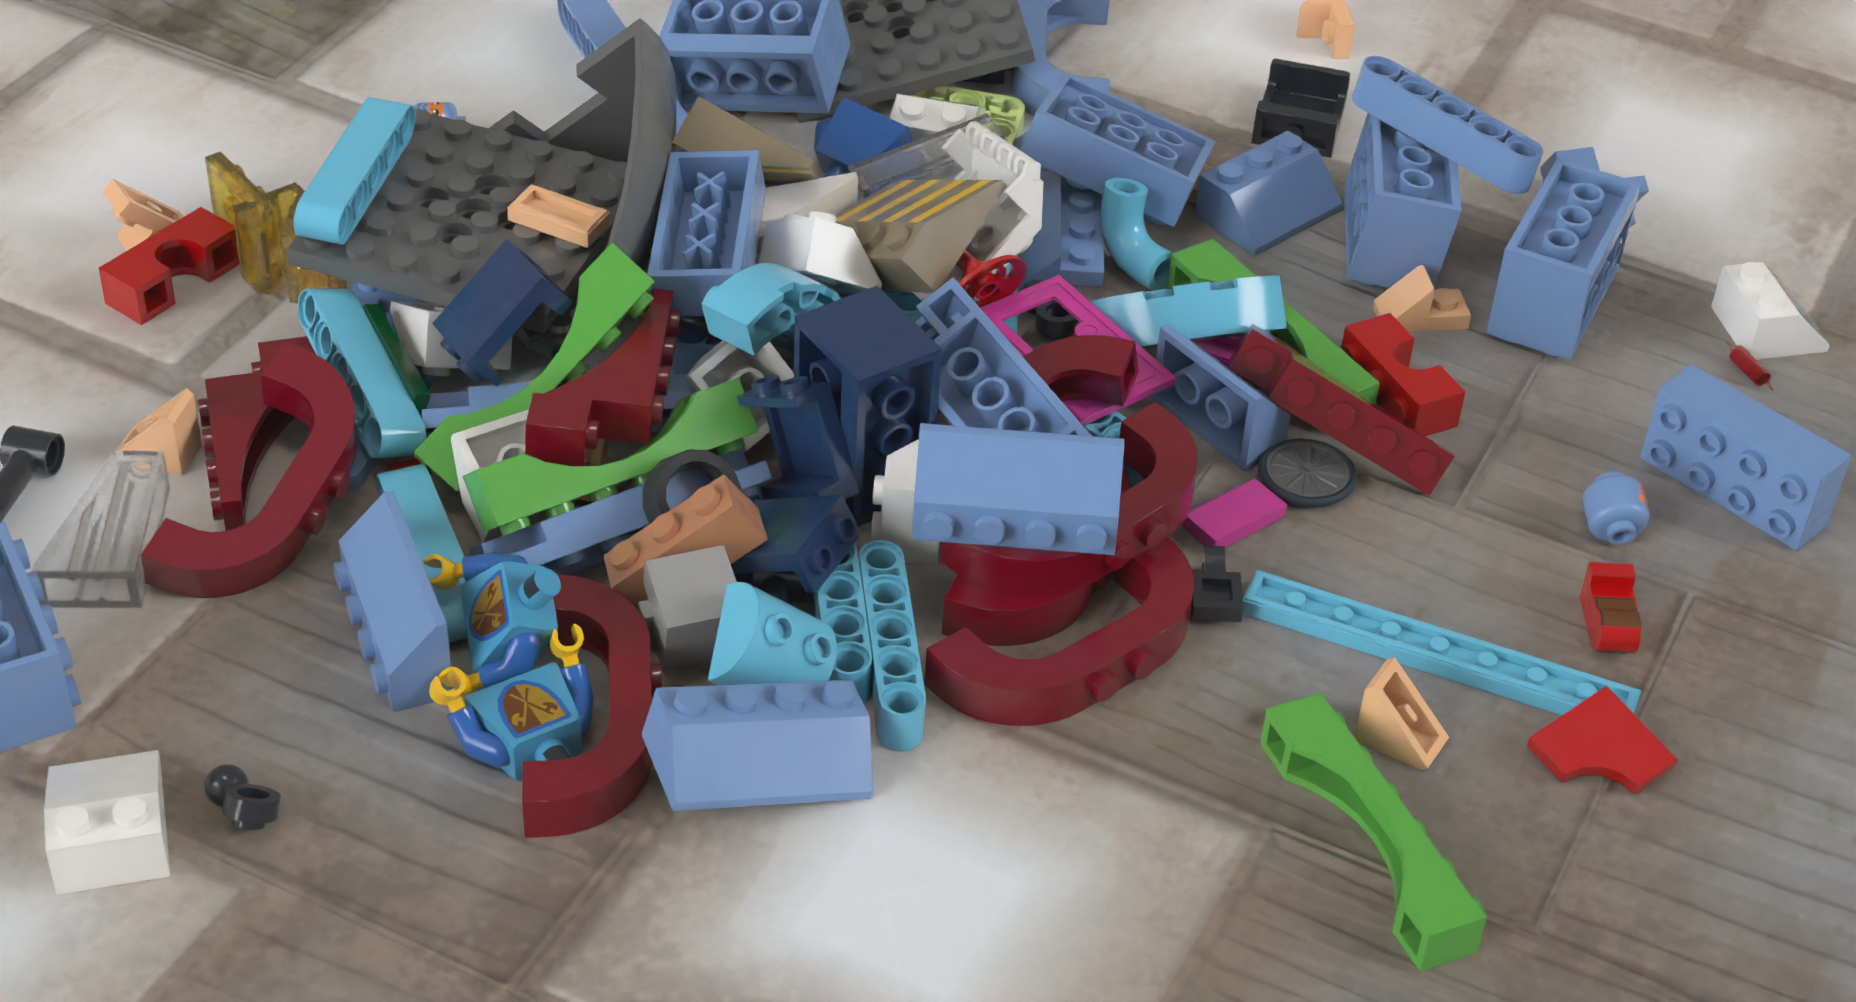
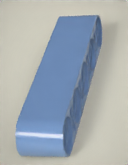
(1447, 124)

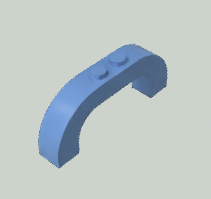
(1036, 79)

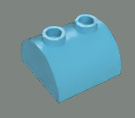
(769, 641)

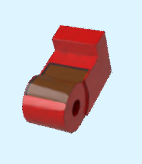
(1611, 607)

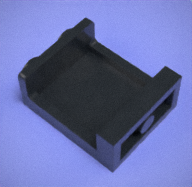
(1304, 102)

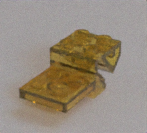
(262, 229)

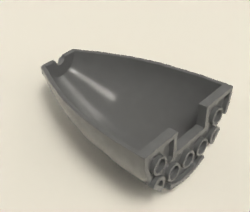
(624, 122)

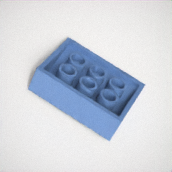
(1103, 137)

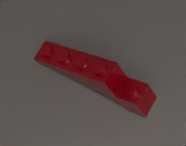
(613, 398)
(1338, 410)
(239, 433)

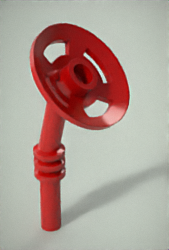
(985, 284)

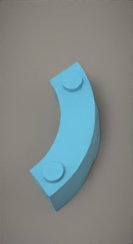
(761, 304)
(1199, 309)

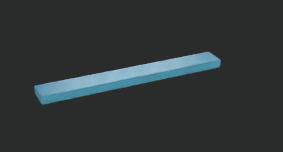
(1424, 646)

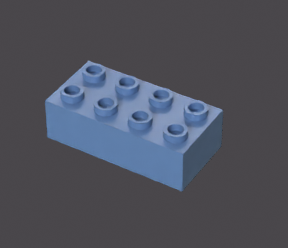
(706, 223)
(1744, 456)

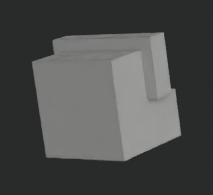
(685, 604)

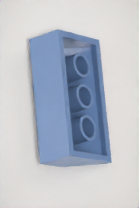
(1018, 489)
(393, 604)
(760, 744)

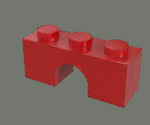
(141, 278)
(1418, 397)

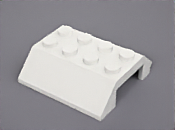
(1018, 210)

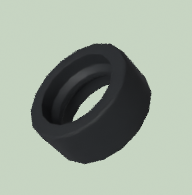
(658, 478)

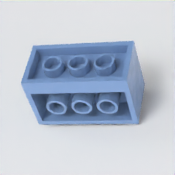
(757, 53)
(1397, 206)
(1562, 258)
(33, 683)

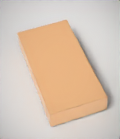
(559, 215)

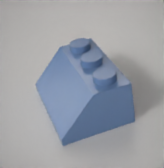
(1267, 193)
(1218, 402)

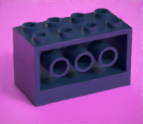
(880, 378)

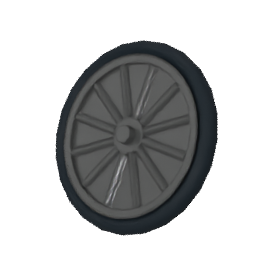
(1307, 472)

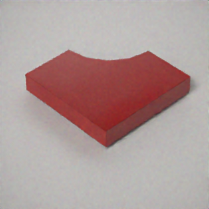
(1603, 741)

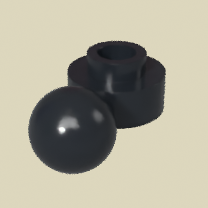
(1052, 318)
(244, 803)

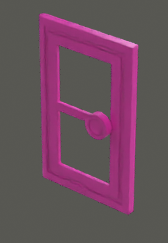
(1151, 376)

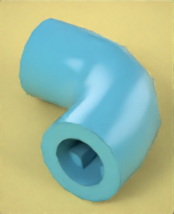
(1127, 236)

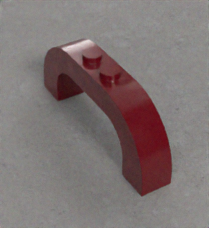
(1087, 367)
(1148, 513)
(246, 557)
(1014, 619)
(1089, 671)
(604, 781)

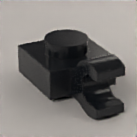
(1216, 592)

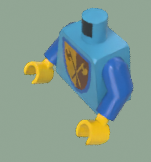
(505, 613)
(525, 716)

